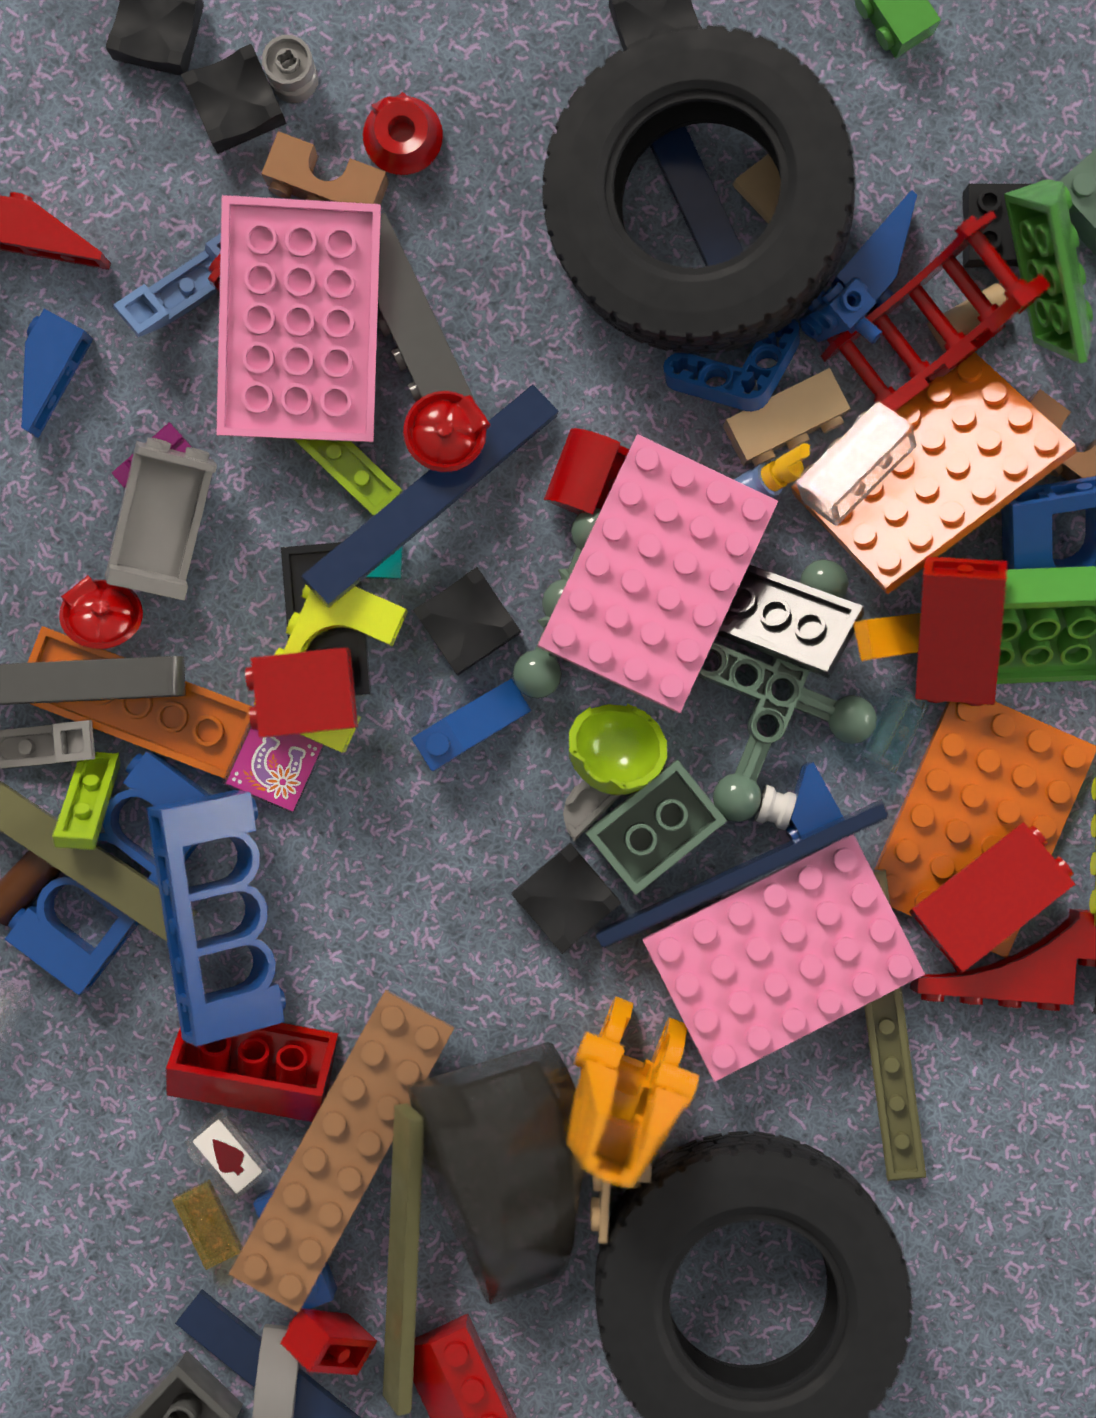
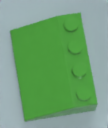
(1047, 246)
(1049, 626)

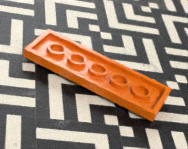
(191, 728)

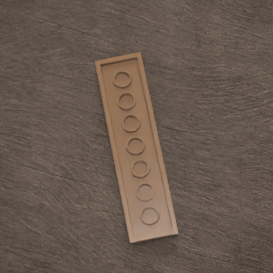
(340, 1152)

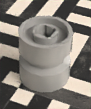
(290, 68)

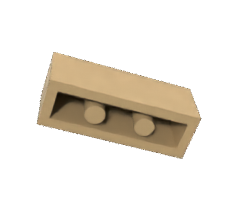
(788, 419)

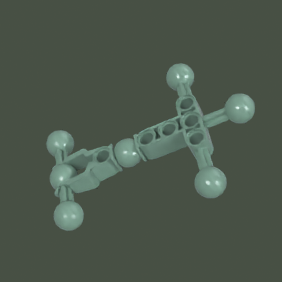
(737, 794)

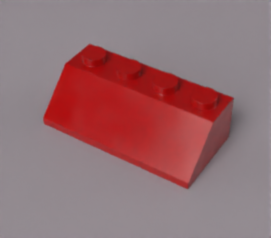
(265, 1071)
(457, 1374)

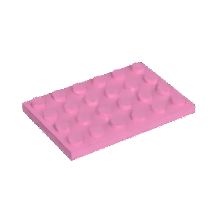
(298, 319)
(657, 574)
(783, 957)

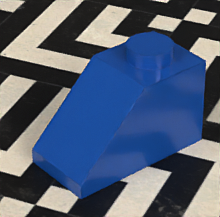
(813, 803)

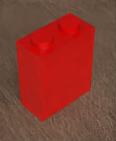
(302, 692)

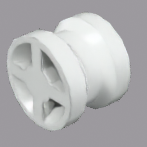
(776, 807)

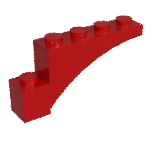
(1035, 974)

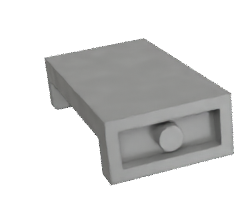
(159, 518)

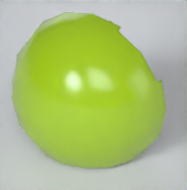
(617, 748)

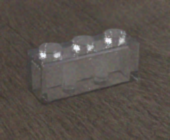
(856, 463)

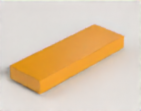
(888, 636)

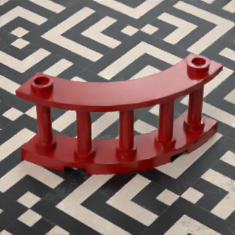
(958, 345)

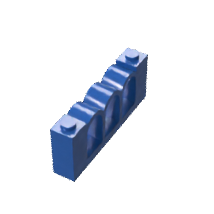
(1029, 524)
(54, 945)
(257, 999)

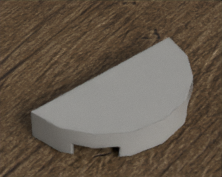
(584, 807)

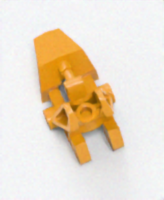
(626, 1104)

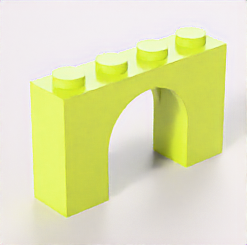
(355, 611)

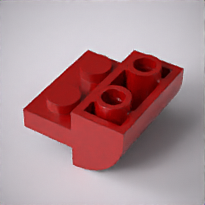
(585, 471)

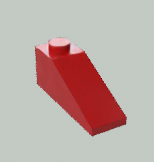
(35, 232)

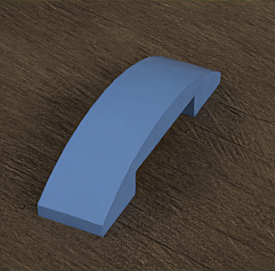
(172, 296)

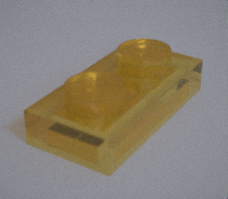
(207, 1224)

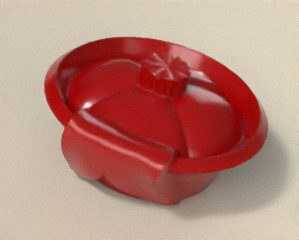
(402, 134)
(445, 431)
(100, 614)

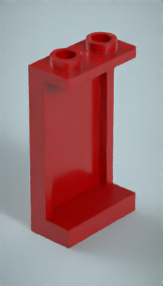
(960, 630)
(993, 897)

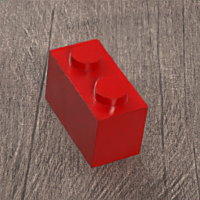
(328, 1342)

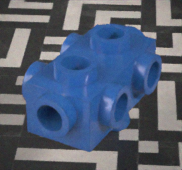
(841, 310)

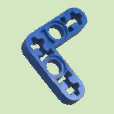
(737, 379)

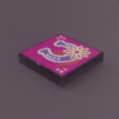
(273, 767)

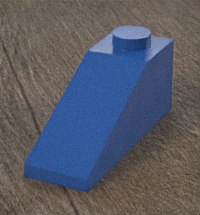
(881, 254)
(50, 361)
(471, 725)

